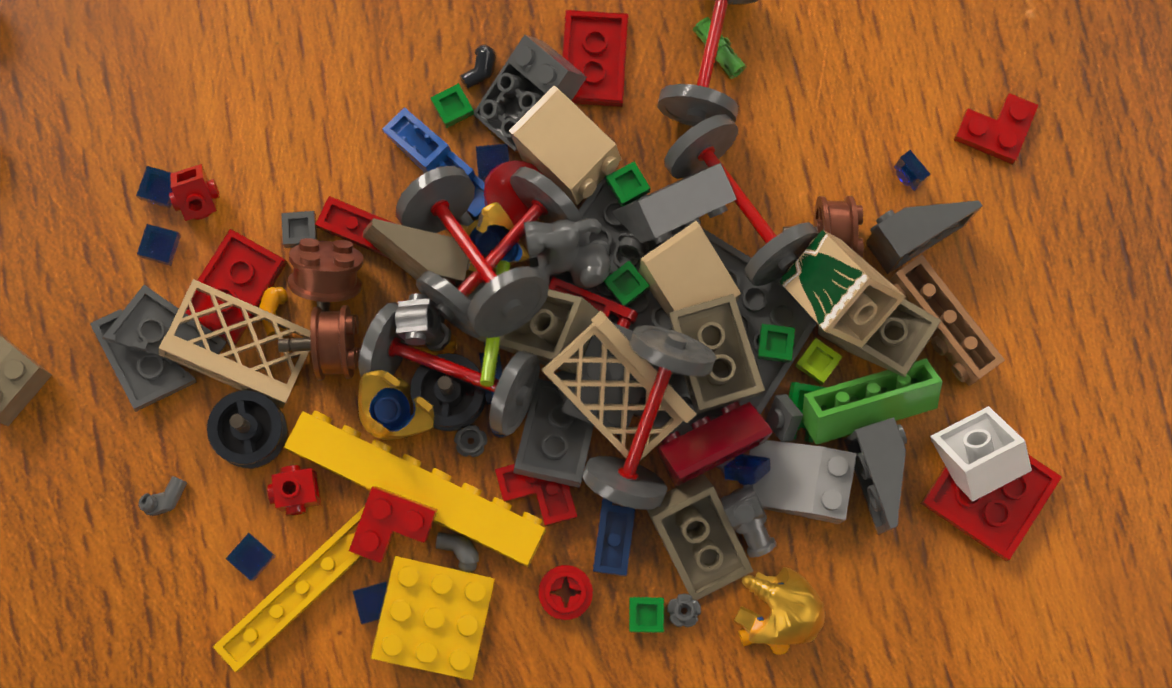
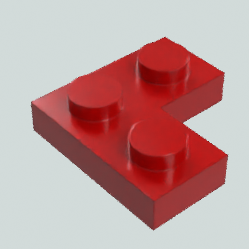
(998, 137)
(553, 498)
(386, 514)

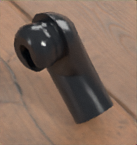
(483, 67)

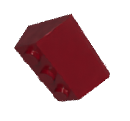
(713, 442)

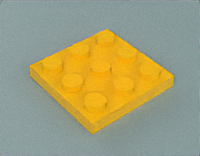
(432, 618)

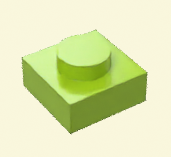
(818, 361)

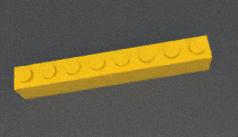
(458, 507)

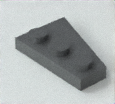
(148, 321)
(141, 374)

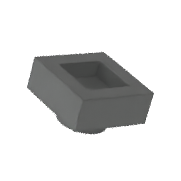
(297, 227)
(784, 418)

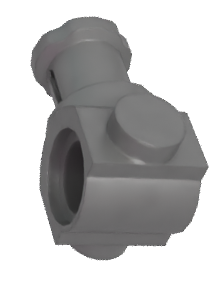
(421, 323)
(748, 518)

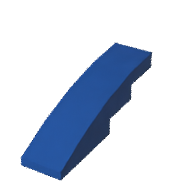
(430, 152)

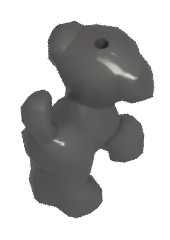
(586, 264)

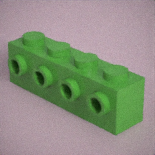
(869, 400)

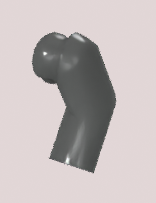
(163, 501)

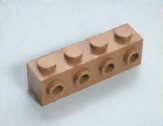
(958, 334)

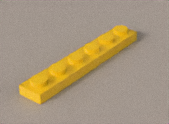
(290, 598)

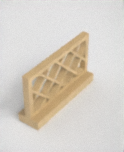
(633, 363)
(219, 366)

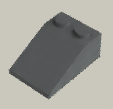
(915, 229)
(880, 469)

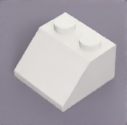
(982, 453)

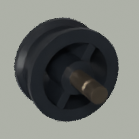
(453, 400)
(247, 429)

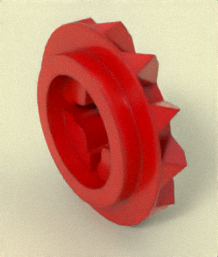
(577, 581)

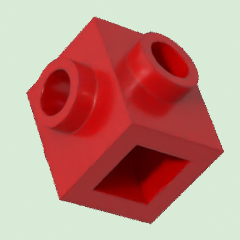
(193, 193)
(306, 493)

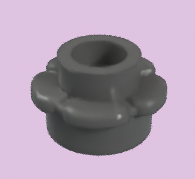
(631, 247)
(466, 433)
(693, 610)

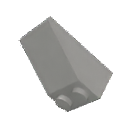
(805, 480)

